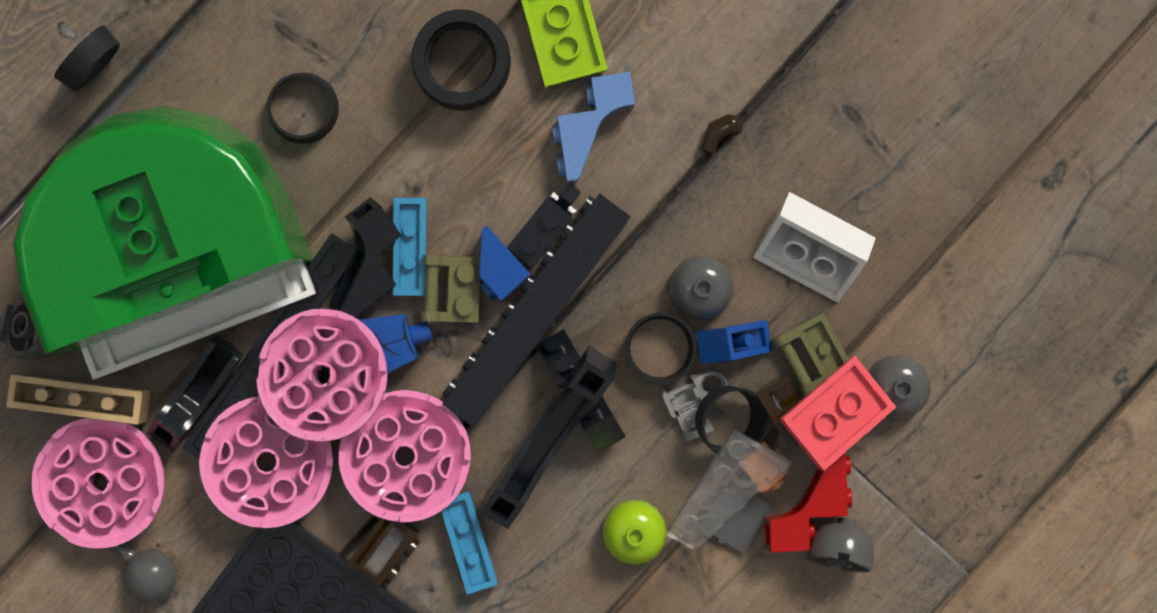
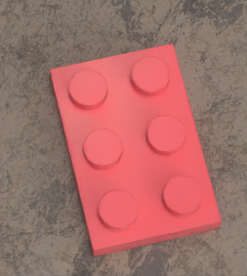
(837, 413)

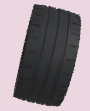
(456, 20)

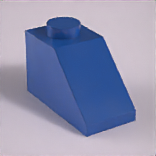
(499, 267)
(734, 342)

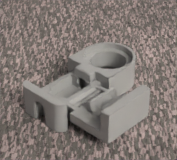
(686, 401)

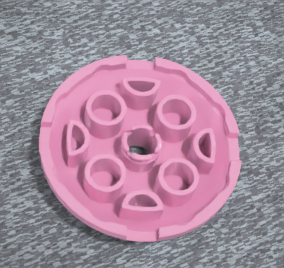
(291, 367)
(431, 478)
(67, 491)
(245, 491)

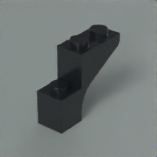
(365, 276)
(195, 393)
(599, 422)

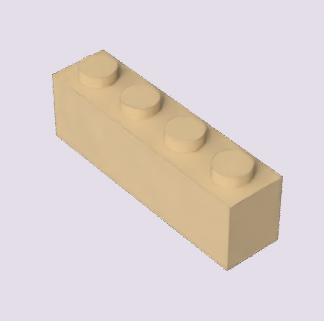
(78, 398)

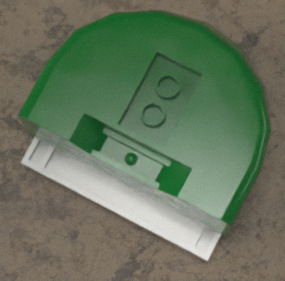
(156, 238)

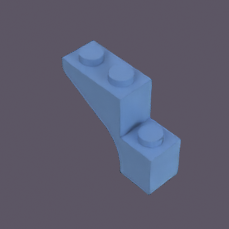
(578, 130)

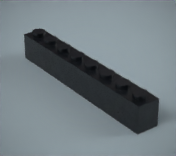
(536, 310)

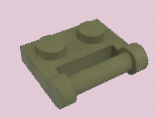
(461, 289)
(819, 344)

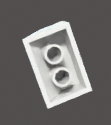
(814, 247)

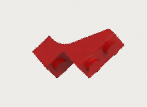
(824, 497)

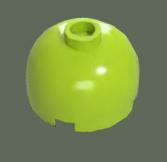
(634, 532)

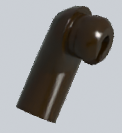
(719, 128)

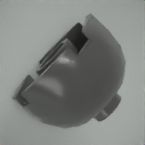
(701, 288)
(19, 332)
(903, 383)
(842, 546)

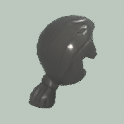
(147, 573)

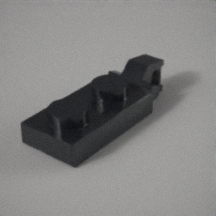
(544, 226)

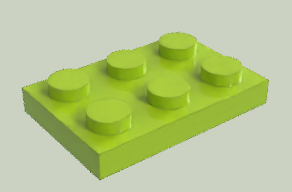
(564, 39)

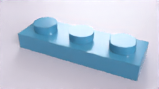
(408, 250)
(469, 544)

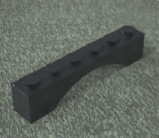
(565, 410)

